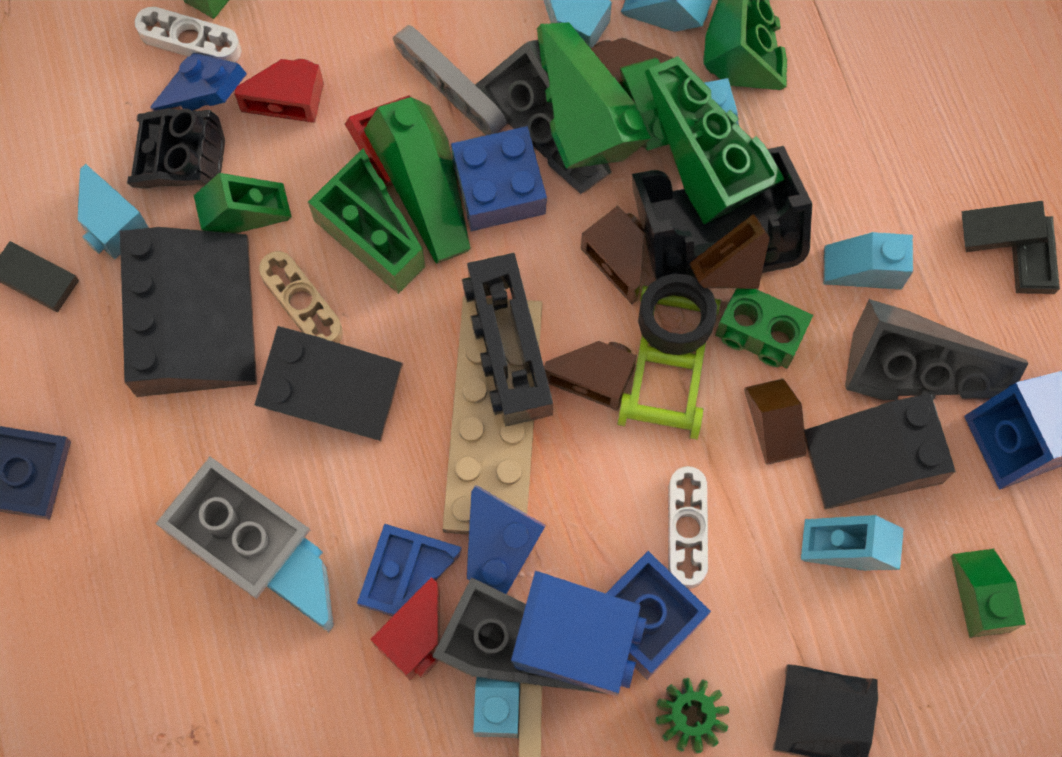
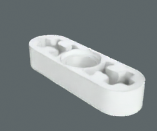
(176, 24)
(698, 497)

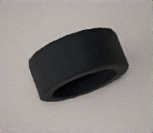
(682, 286)

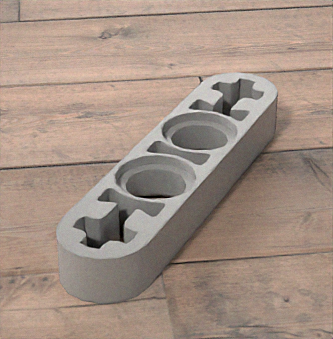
(449, 80)

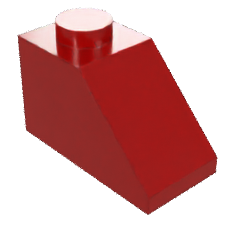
(283, 91)
(413, 632)

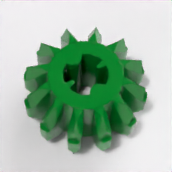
(705, 710)

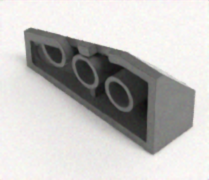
(519, 92)
(913, 356)
(484, 637)

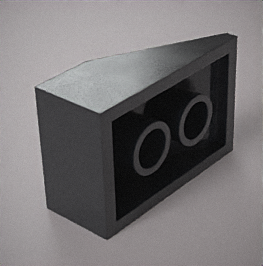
(328, 383)
(879, 452)

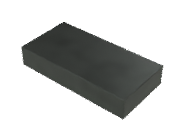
(1004, 226)
(1037, 265)
(35, 276)

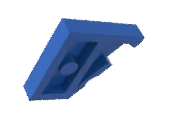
(199, 83)
(498, 540)
(402, 566)

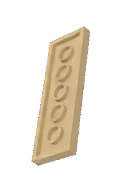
(480, 444)

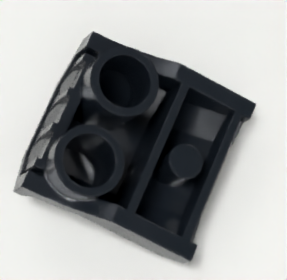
(177, 148)
(826, 714)

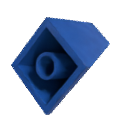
(1021, 429)
(577, 635)

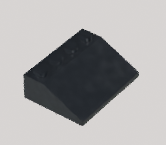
(186, 310)

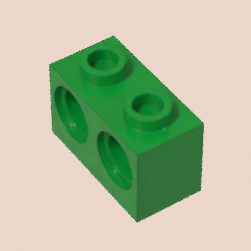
(767, 317)

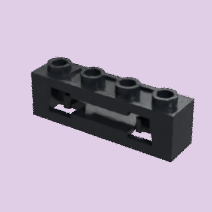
(492, 278)

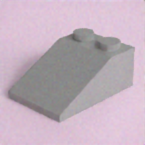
(232, 527)

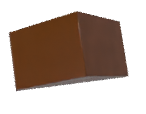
(735, 258)
(777, 420)

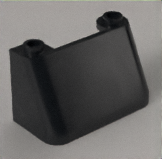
(678, 235)

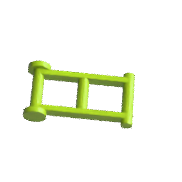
(692, 418)

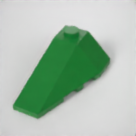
(745, 46)
(591, 110)
(712, 153)
(423, 173)

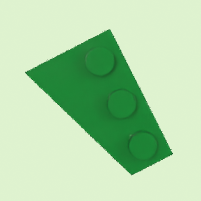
(367, 223)

